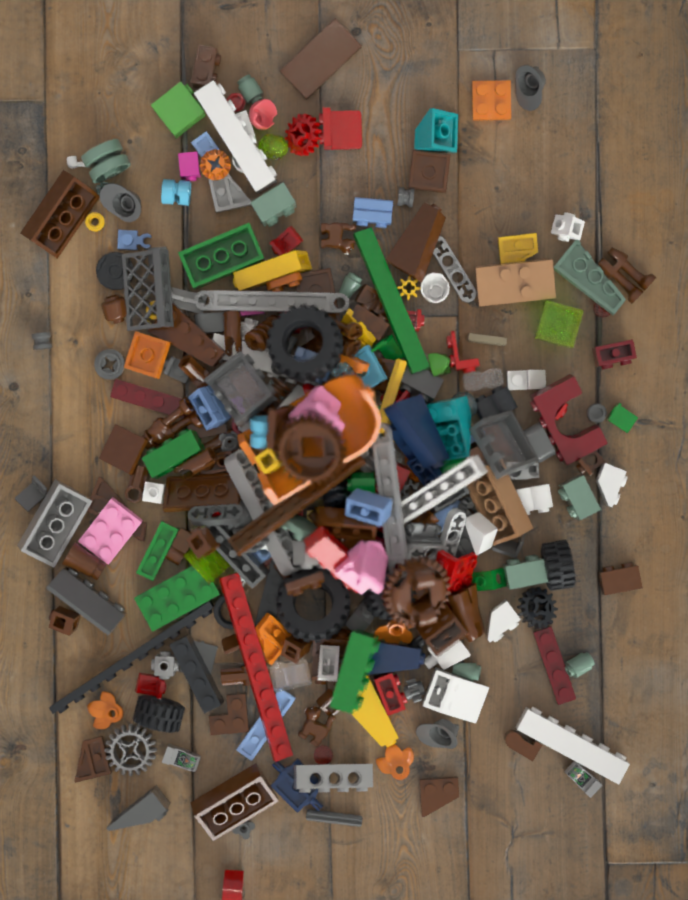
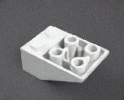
(455, 696)

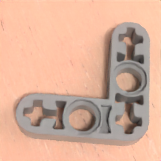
(455, 522)

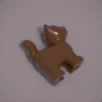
(335, 233)
(314, 727)

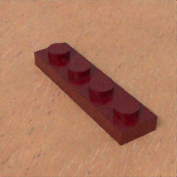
(145, 397)
(554, 665)

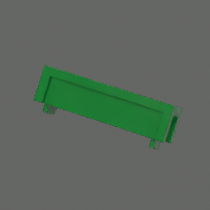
(157, 551)

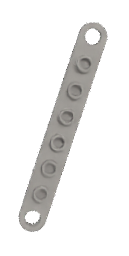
(269, 301)
(389, 487)

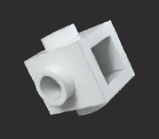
(567, 227)

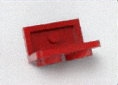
(341, 129)
(465, 365)
(458, 569)

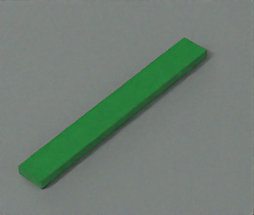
(391, 300)

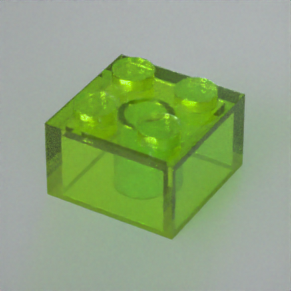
(558, 324)

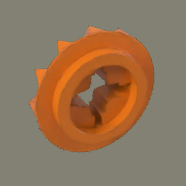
(217, 173)

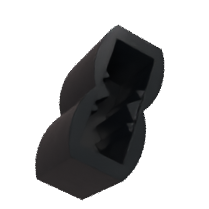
(497, 403)

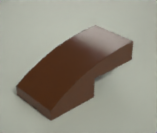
(370, 298)

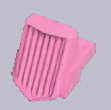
(321, 403)
(364, 567)

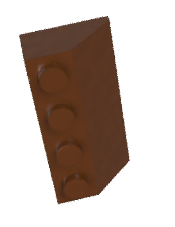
(60, 214)
(234, 802)

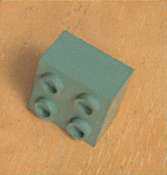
(274, 205)
(579, 497)
(524, 572)

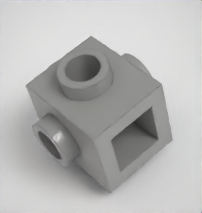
(170, 660)

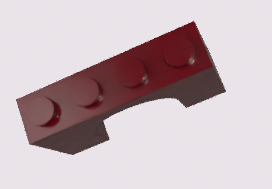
(547, 403)

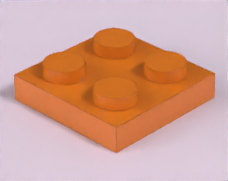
(491, 100)
(147, 355)

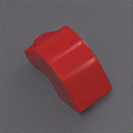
(233, 885)

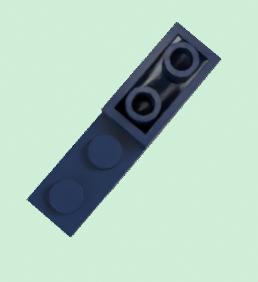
(427, 475)

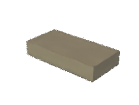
(486, 339)

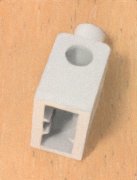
(449, 658)

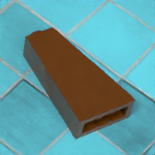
(418, 242)

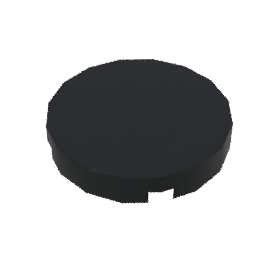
(110, 271)

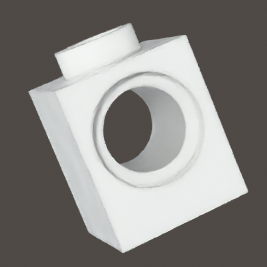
(154, 492)

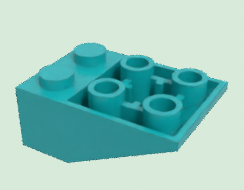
(453, 424)

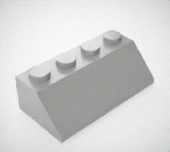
(54, 523)

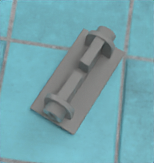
(185, 300)

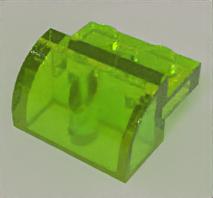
(209, 566)

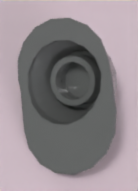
(529, 87)
(121, 202)
(439, 735)

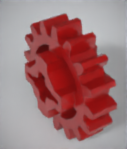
(301, 125)

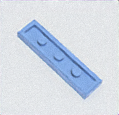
(256, 736)

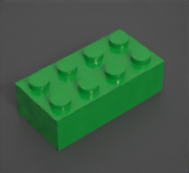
(221, 256)
(175, 597)
(354, 671)

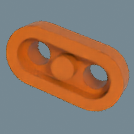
(289, 280)
(358, 365)

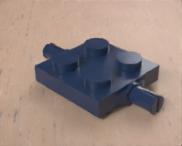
(285, 787)

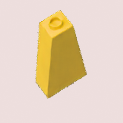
(271, 269)
(374, 717)

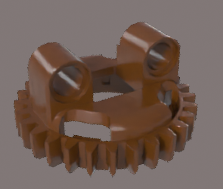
(292, 447)
(418, 577)

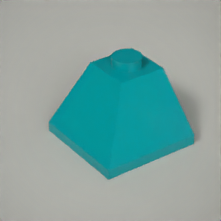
(437, 132)

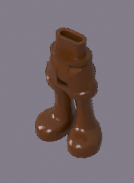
(163, 430)

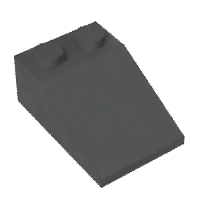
(144, 810)

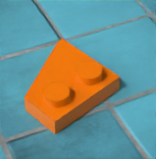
(271, 637)

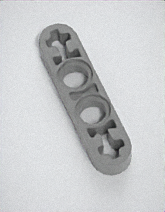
(455, 267)

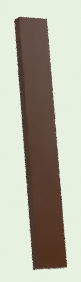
(289, 507)

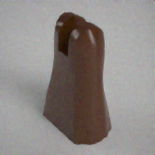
(465, 606)

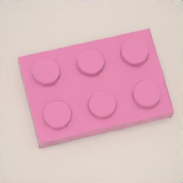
(110, 530)

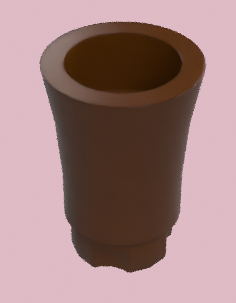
(84, 562)

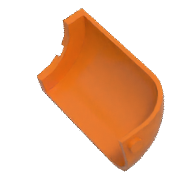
(360, 431)

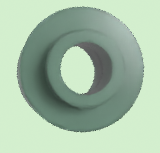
(250, 89)
(579, 665)

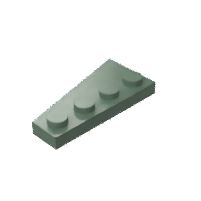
(584, 274)

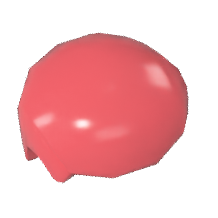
(262, 114)

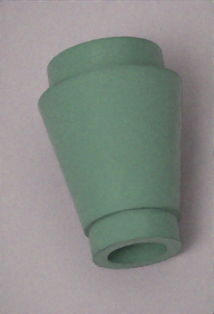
(350, 284)
(469, 671)

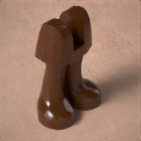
(613, 271)
(351, 332)

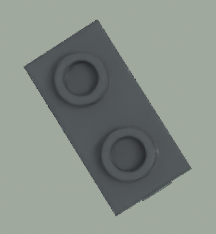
(415, 533)

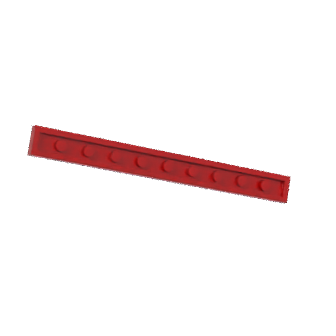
(256, 666)

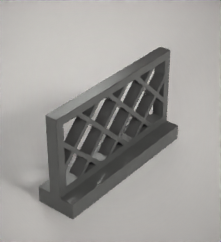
(162, 290)

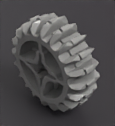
(137, 753)

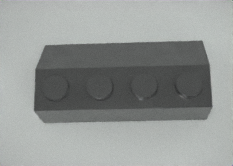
(86, 600)

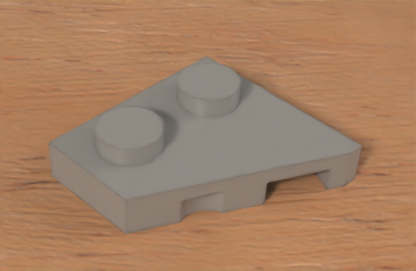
(227, 195)

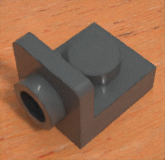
(172, 369)

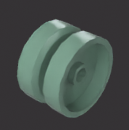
(106, 161)

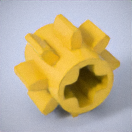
(404, 291)

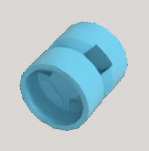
(176, 192)
(259, 426)

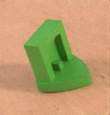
(439, 364)

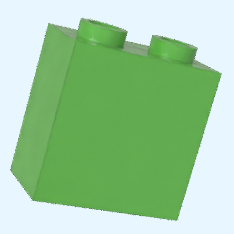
(179, 109)

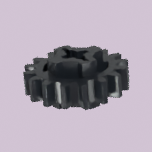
(529, 606)

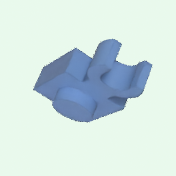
(130, 240)

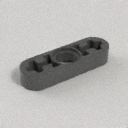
(207, 511)

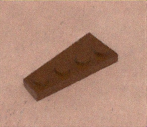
(190, 338)

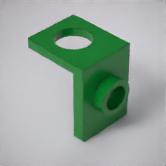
(389, 348)
(621, 418)
(487, 579)

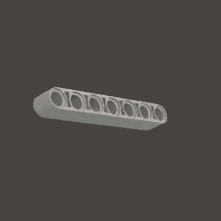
(256, 501)

